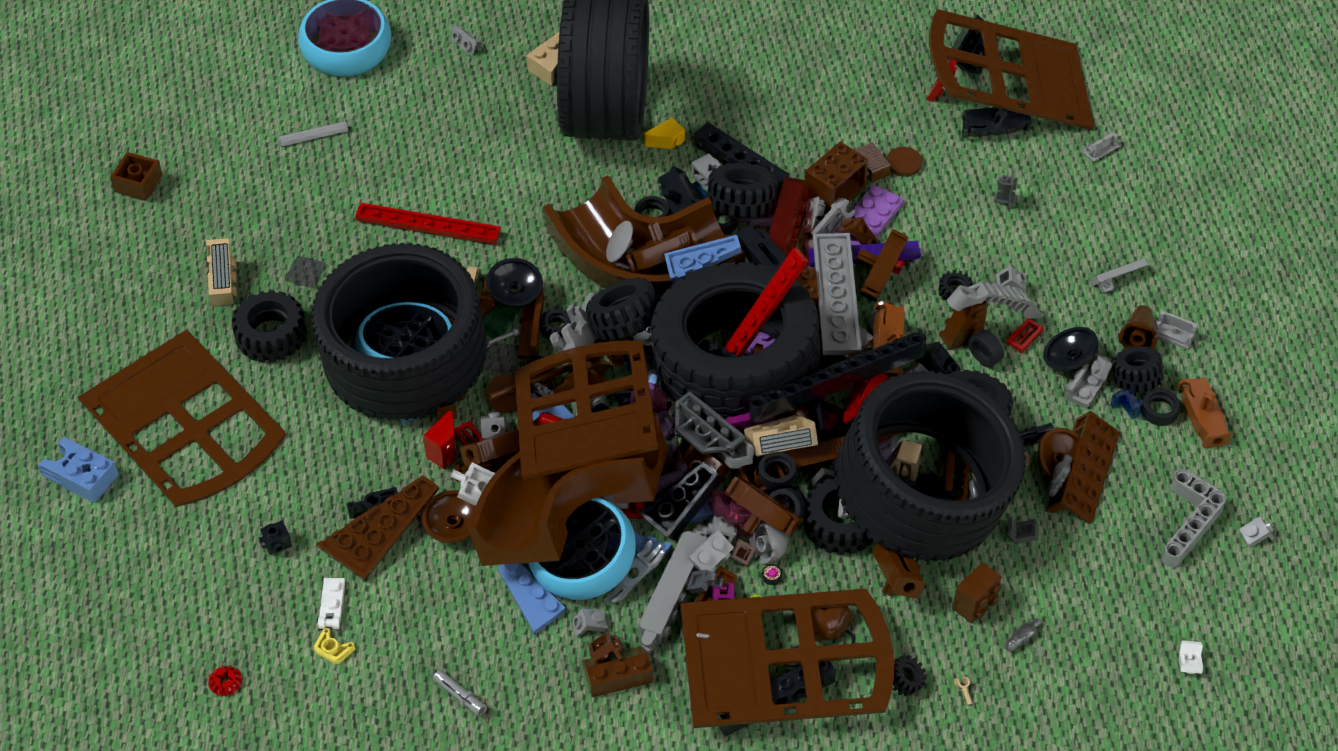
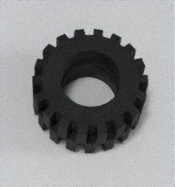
(1138, 369)

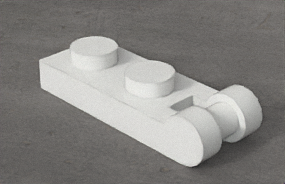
(331, 603)

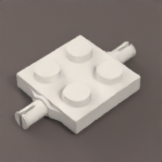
(472, 482)

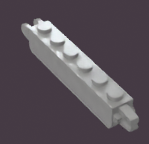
(670, 590)

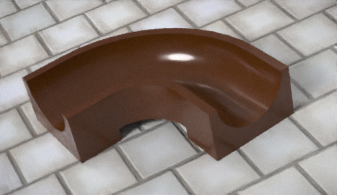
(586, 230)
(528, 517)

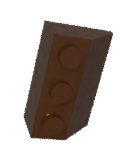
(617, 675)

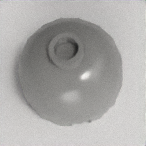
(768, 539)

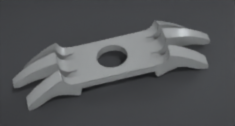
(644, 564)

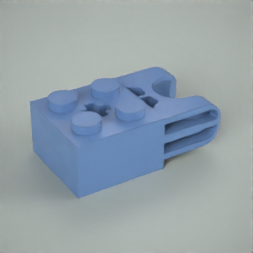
(80, 470)

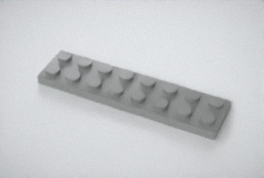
(836, 294)

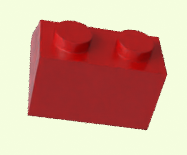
(441, 442)

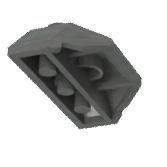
(704, 427)

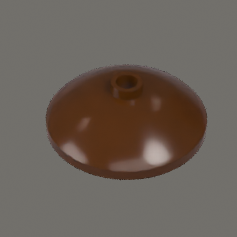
(1055, 446)
(444, 510)

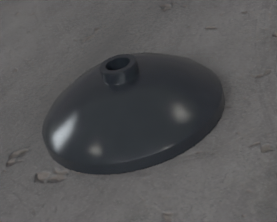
(514, 274)
(1071, 349)

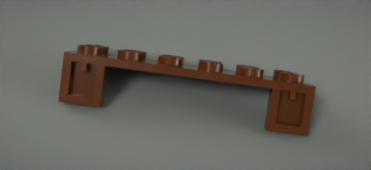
(1087, 468)

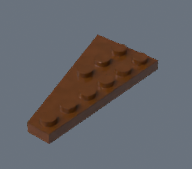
(372, 534)

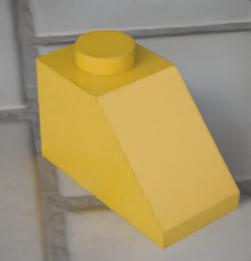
(665, 135)

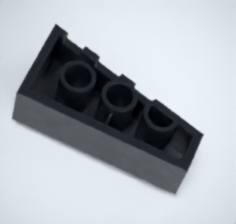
(683, 501)

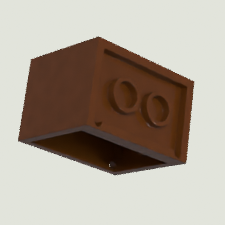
(837, 175)

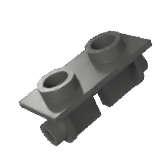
(1004, 191)

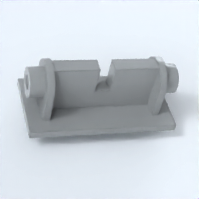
(465, 40)
(1102, 147)
(814, 209)

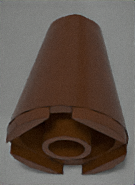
(1139, 329)

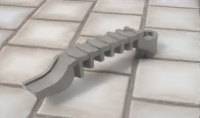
(980, 292)

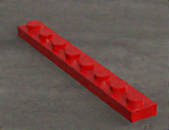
(428, 223)
(767, 303)

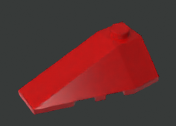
(859, 393)

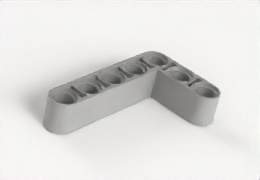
(1209, 505)

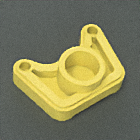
(331, 649)

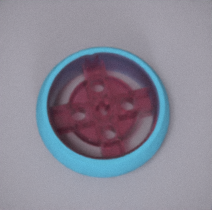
(344, 37)

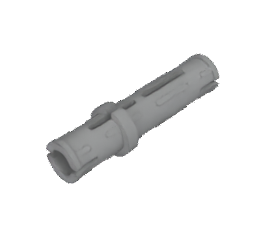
(465, 697)

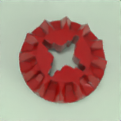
(229, 686)

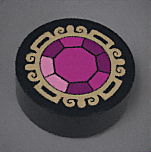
(771, 574)

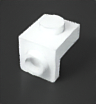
(1190, 657)

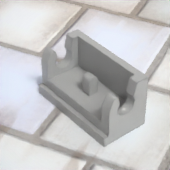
(1175, 329)

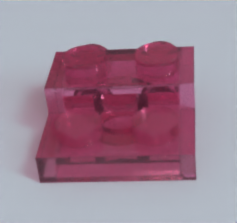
(728, 508)

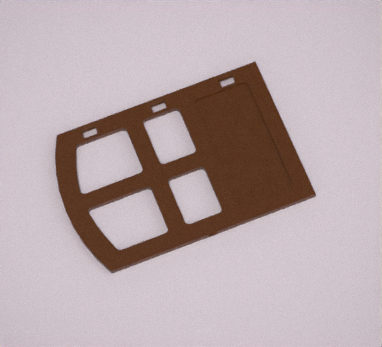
(1048, 66)
(158, 387)
(589, 435)
(732, 664)

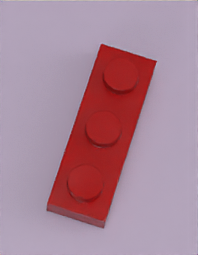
(937, 89)

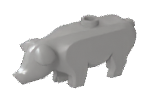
(578, 332)

